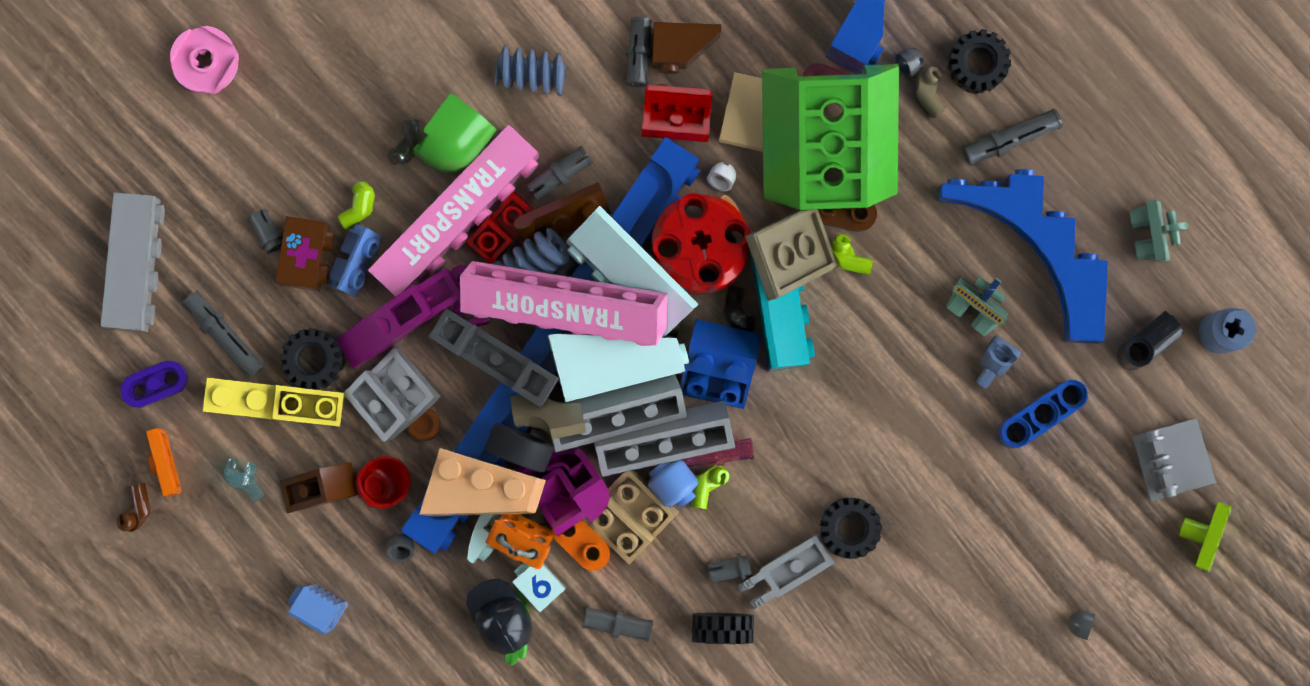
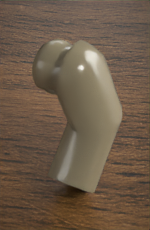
(926, 90)

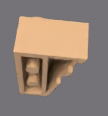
(478, 488)

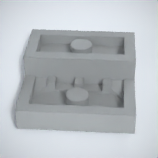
(391, 395)

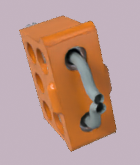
(521, 539)

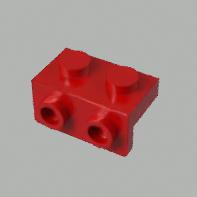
(677, 113)

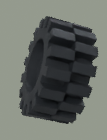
(988, 43)
(292, 353)
(870, 535)
(722, 628)

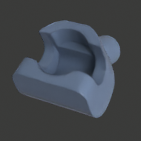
(997, 360)

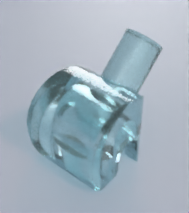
(243, 480)

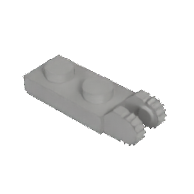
(789, 570)

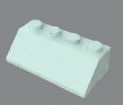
(623, 262)

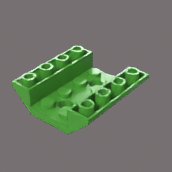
(806, 143)

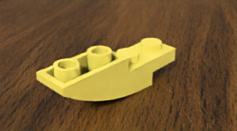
(273, 402)

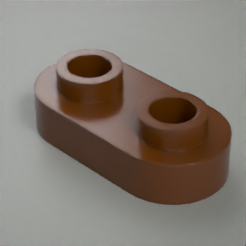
(845, 218)

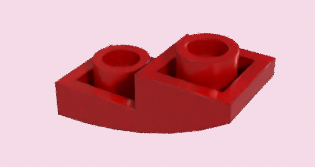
(498, 231)

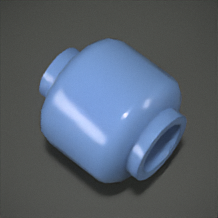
(673, 483)

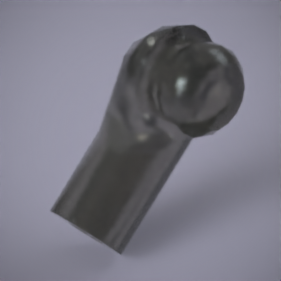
(403, 151)

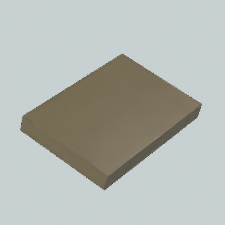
(791, 252)

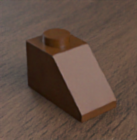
(681, 44)
(318, 487)

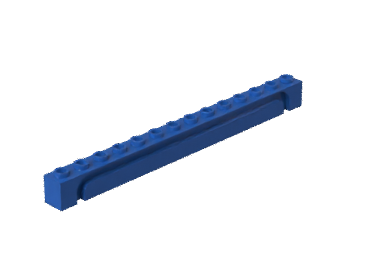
(637, 214)

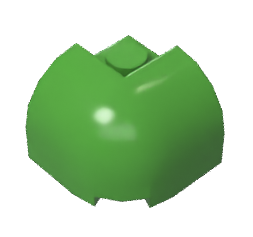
(454, 137)

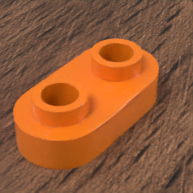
(579, 544)

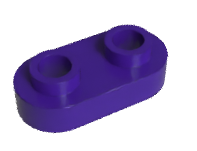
(155, 384)

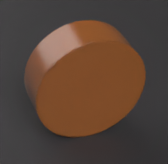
(426, 426)

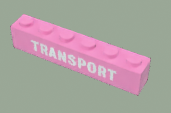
(455, 212)
(563, 303)

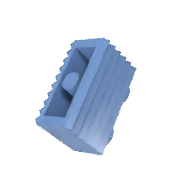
(316, 608)

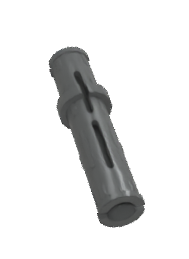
(999, 142)
(223, 335)

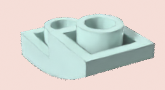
(477, 545)

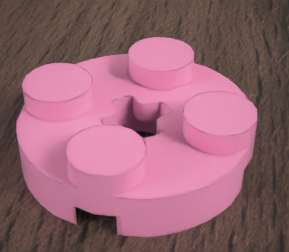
(200, 41)

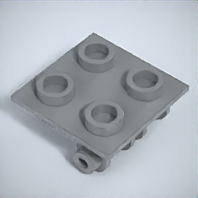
(1173, 459)

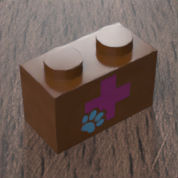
(304, 254)

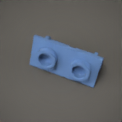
(362, 247)

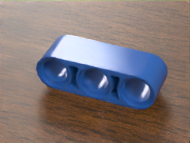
(1058, 411)

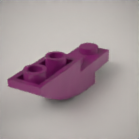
(399, 317)

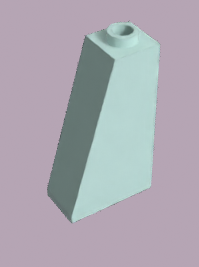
(598, 365)

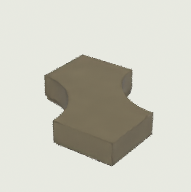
(553, 417)

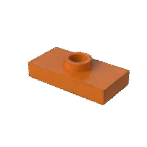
(162, 462)

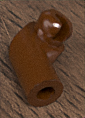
(138, 510)

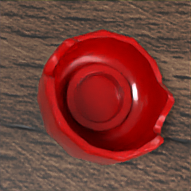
(383, 482)

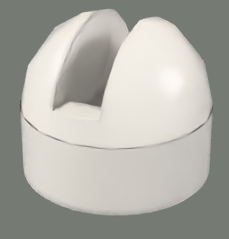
(722, 177)

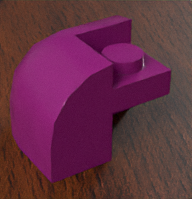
(570, 490)

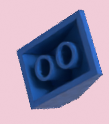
(859, 37)

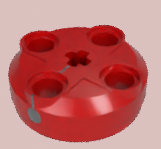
(701, 243)

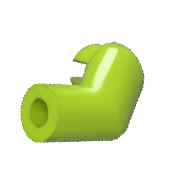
(362, 205)
(846, 257)
(708, 481)

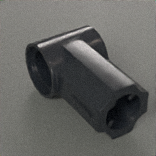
(1150, 340)

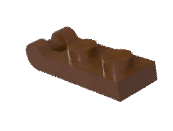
(563, 214)

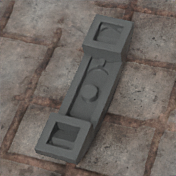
(494, 357)

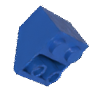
(720, 363)

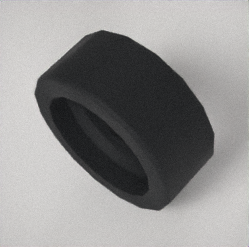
(519, 447)

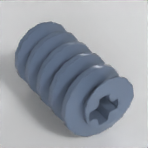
(530, 70)
(539, 257)
(1238, 326)

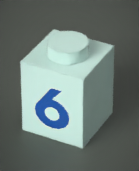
(538, 585)

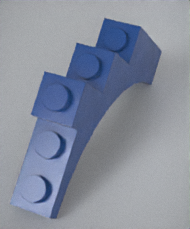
(1019, 205)

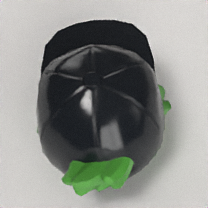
(501, 618)

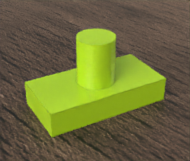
(1207, 535)

